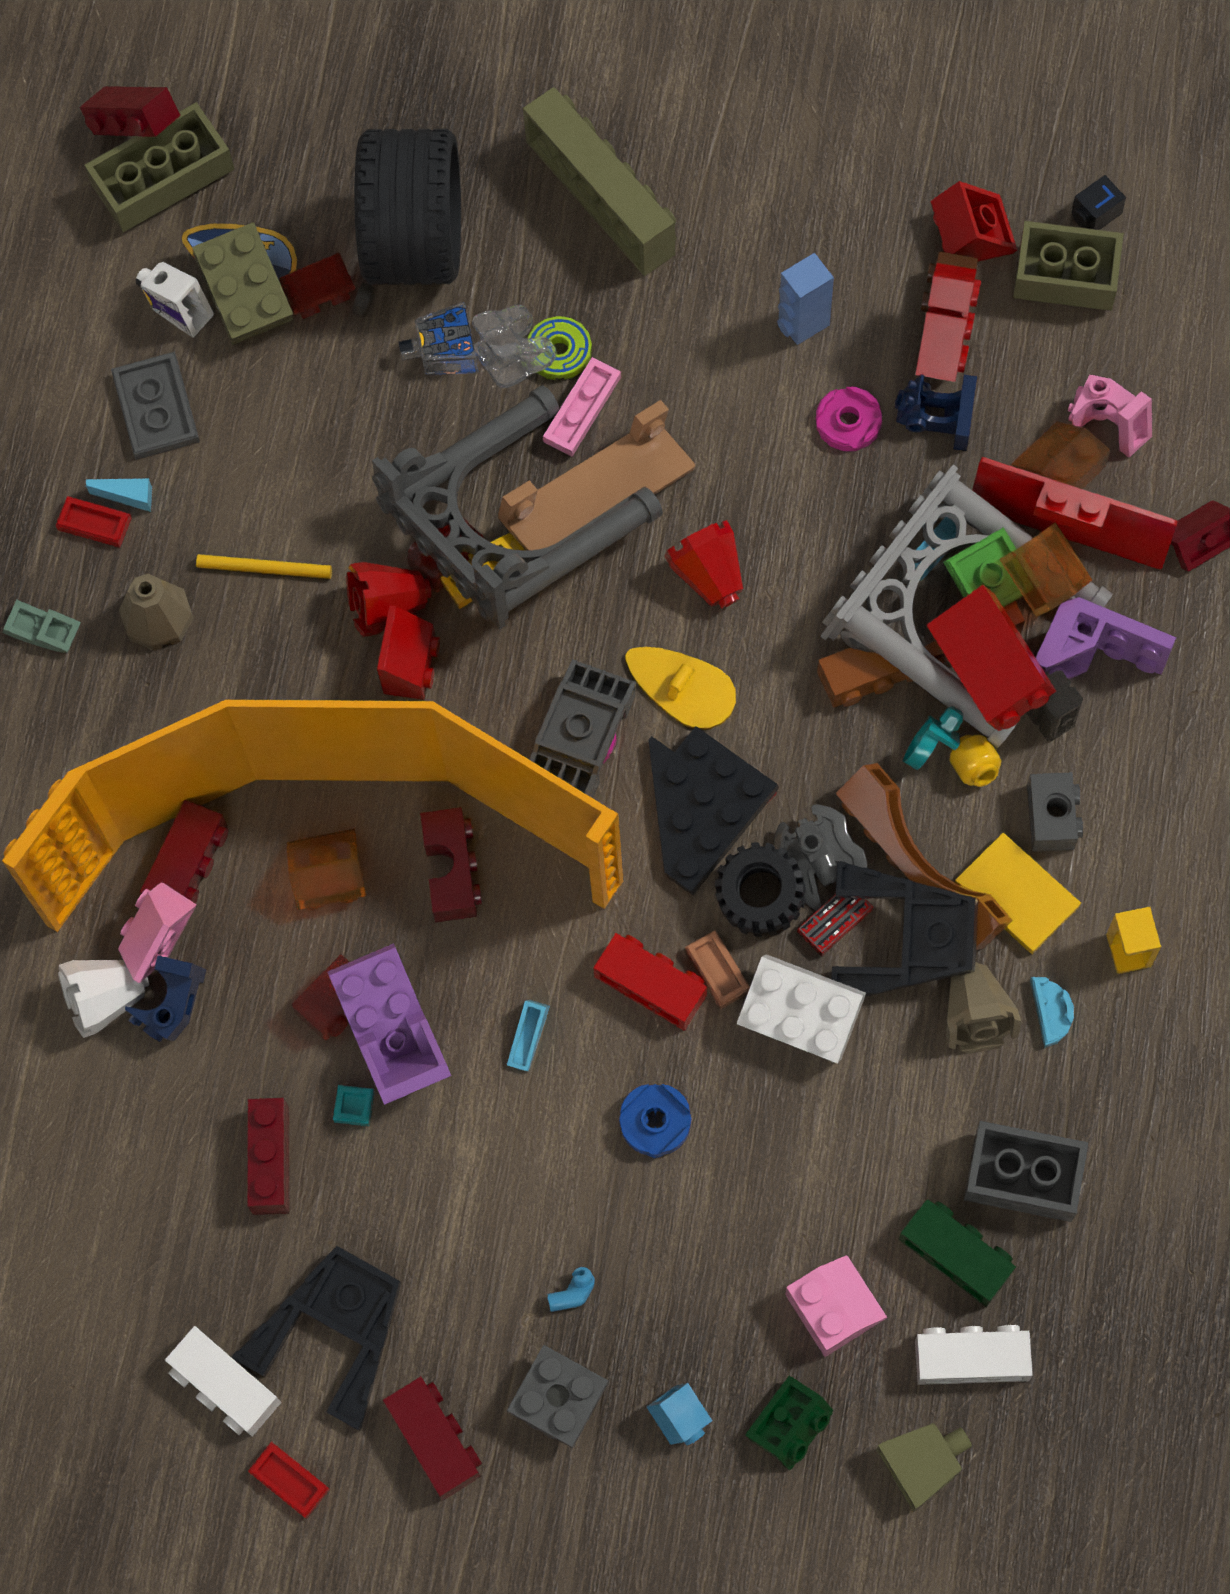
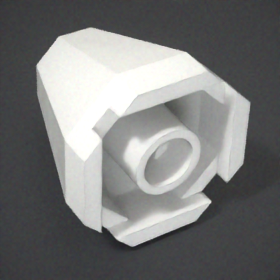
(98, 992)

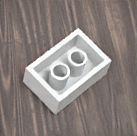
(801, 1008)

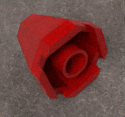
(709, 564)
(376, 587)

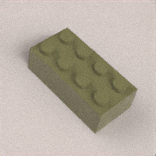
(159, 170)

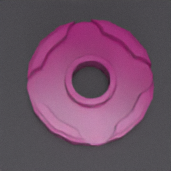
(846, 436)

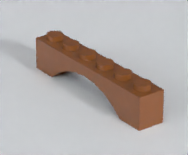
(858, 673)
(877, 805)

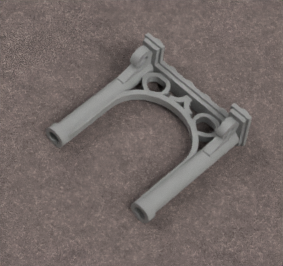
(868, 628)

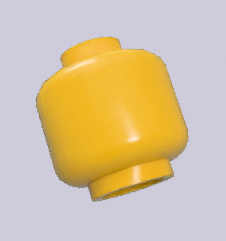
(975, 760)

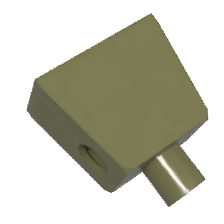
(923, 1461)

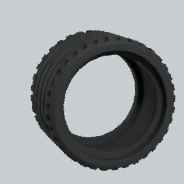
(408, 206)

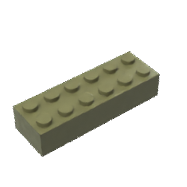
(600, 180)

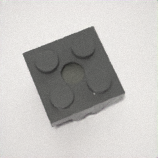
(557, 1396)

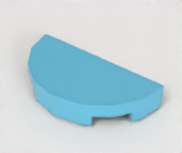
(1053, 1009)

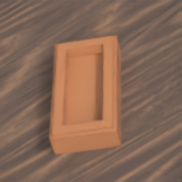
(717, 969)

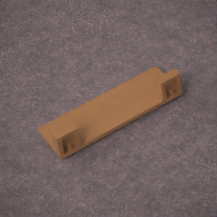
(575, 498)

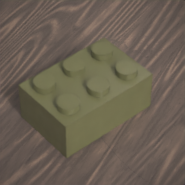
(1068, 265)
(242, 283)

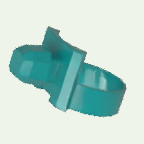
(931, 733)

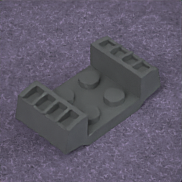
(582, 724)

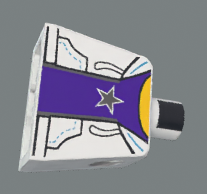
(175, 297)

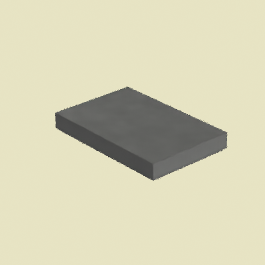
(155, 405)

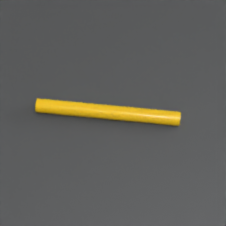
(264, 566)

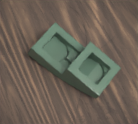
(41, 628)

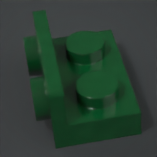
(790, 1422)

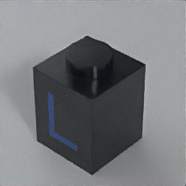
(1098, 204)

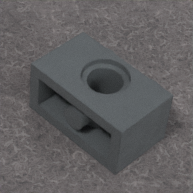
(1052, 832)

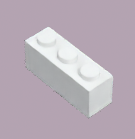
(973, 1355)
(221, 1382)

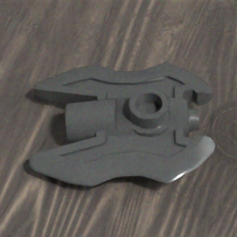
(818, 848)

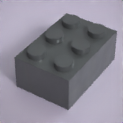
(1026, 1171)

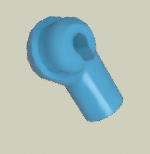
(576, 1293)

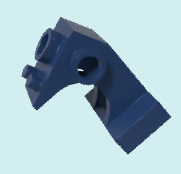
(957, 407)
(182, 986)

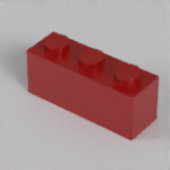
(651, 980)

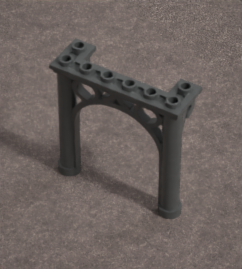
(518, 574)

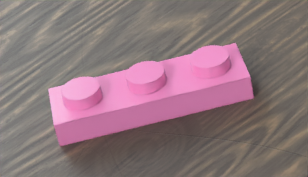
(582, 406)

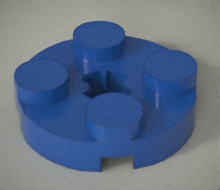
(634, 1120)

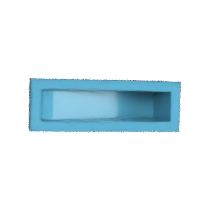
(125, 491)
(528, 1034)

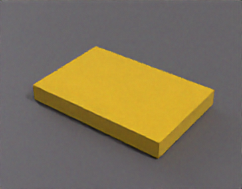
(1022, 889)

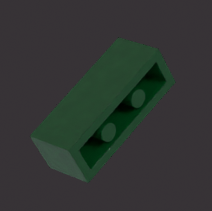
(957, 1251)

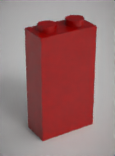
(991, 658)

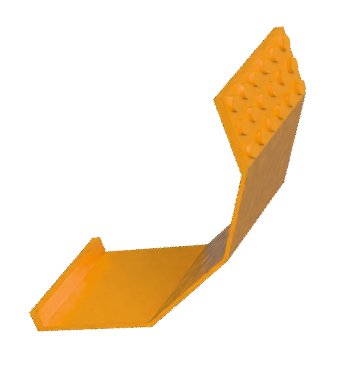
(292, 740)

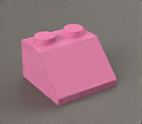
(154, 929)
(834, 1304)

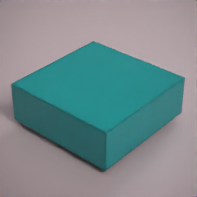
(353, 1105)

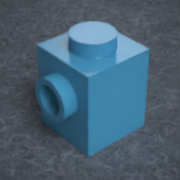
(680, 1415)

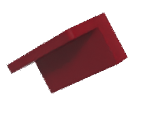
(1202, 535)

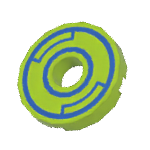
(574, 336)

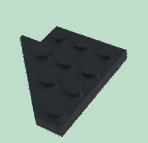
(703, 804)

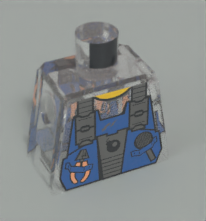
(443, 342)

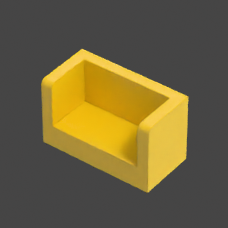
(1133, 940)

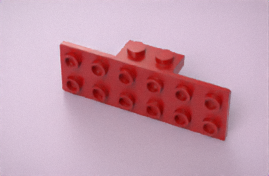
(1077, 512)

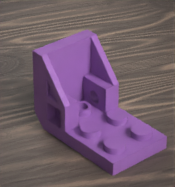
(1085, 626)
(389, 1024)

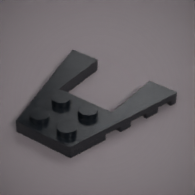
(936, 931)
(349, 1299)

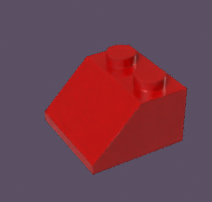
(973, 222)
(407, 655)

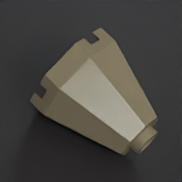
(155, 612)
(980, 1012)

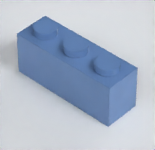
(805, 299)

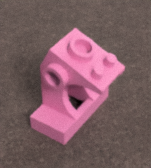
(1128, 412)

